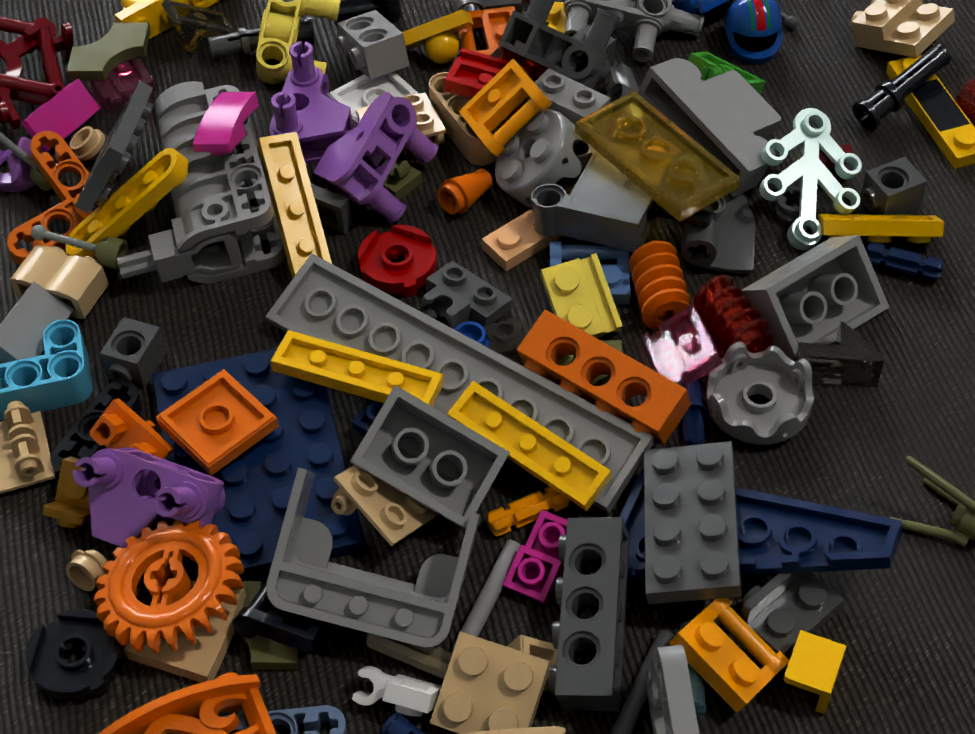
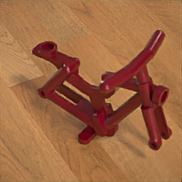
(34, 35)

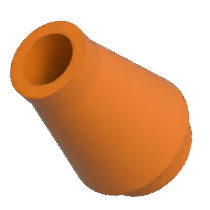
(461, 192)

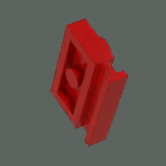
(473, 71)

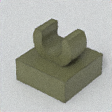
(402, 178)

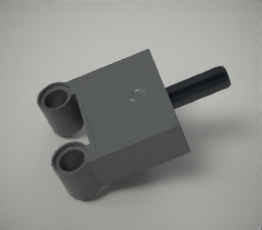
(601, 207)

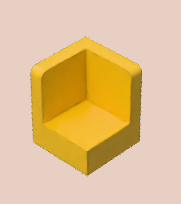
(815, 666)

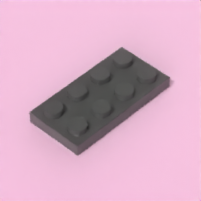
(116, 149)
(691, 524)

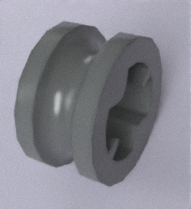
(784, 212)

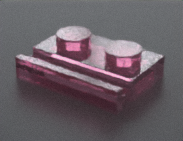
(122, 82)
(683, 347)

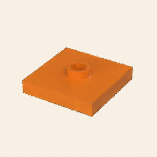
(217, 422)

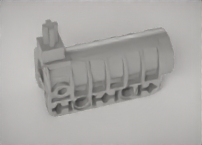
(214, 224)

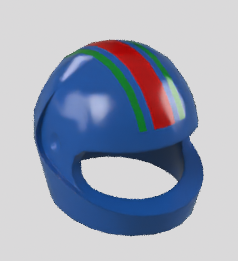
(754, 19)

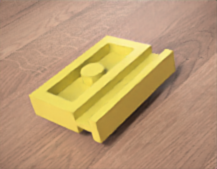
(582, 295)

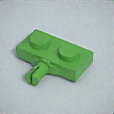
(712, 66)

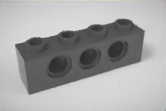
(599, 682)

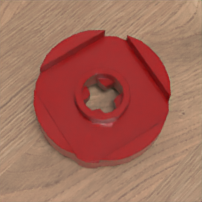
(400, 277)

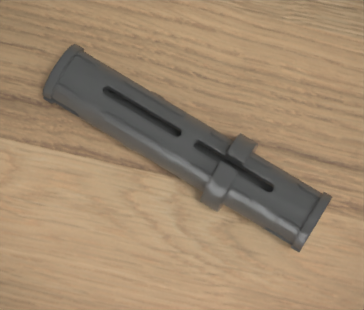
(247, 40)

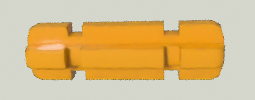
(524, 510)

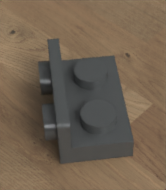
(787, 606)

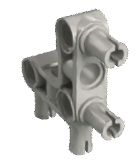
(638, 17)

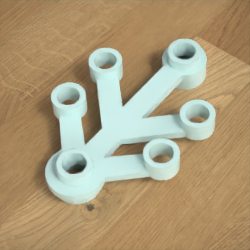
(811, 172)

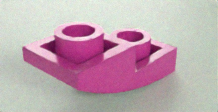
(63, 112)
(223, 122)
(538, 562)

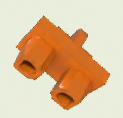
(124, 428)

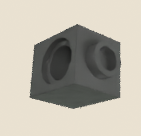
(893, 188)
(133, 352)

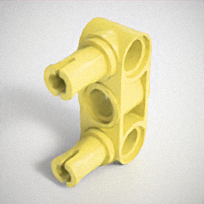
(280, 30)

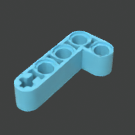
(51, 379)

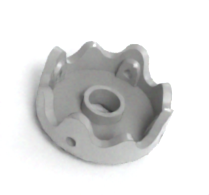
(537, 155)
(763, 373)

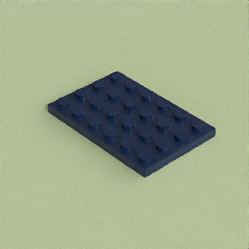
(263, 476)

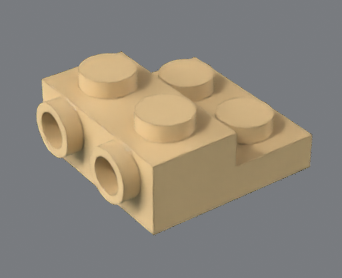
(900, 26)

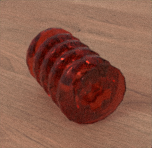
(730, 315)

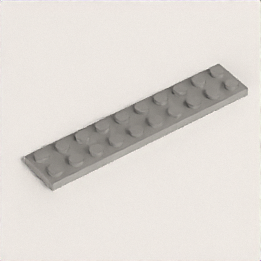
(352, 313)

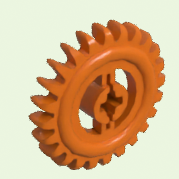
(176, 602)

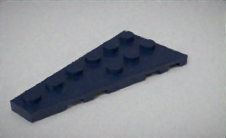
(785, 535)

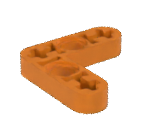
(65, 210)

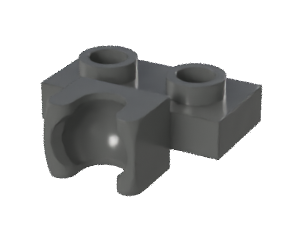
(462, 297)

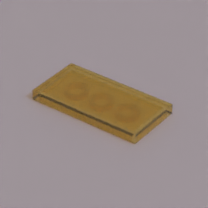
(657, 155)

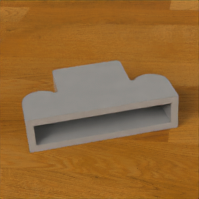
(717, 113)

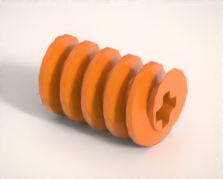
(658, 282)

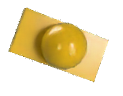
(439, 36)

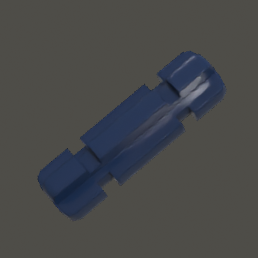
(905, 261)

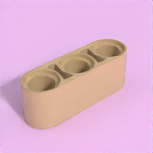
(448, 107)

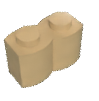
(71, 279)

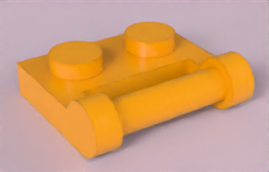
(498, 100)
(722, 661)

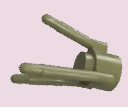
(963, 516)

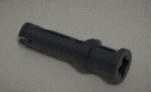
(891, 95)

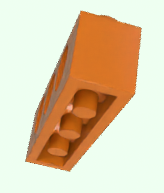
(555, 338)

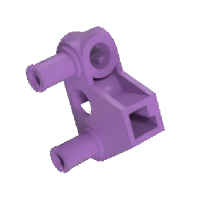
(307, 109)
(353, 160)
(129, 496)

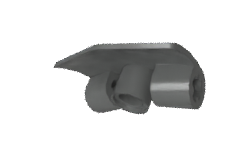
(726, 242)

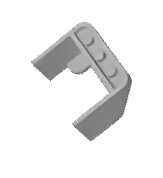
(313, 587)

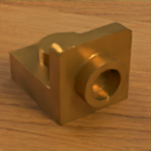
(71, 500)

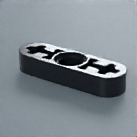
(77, 435)

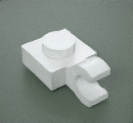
(407, 693)

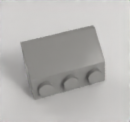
(817, 292)
(429, 457)

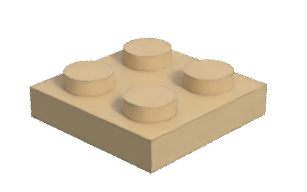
(489, 687)

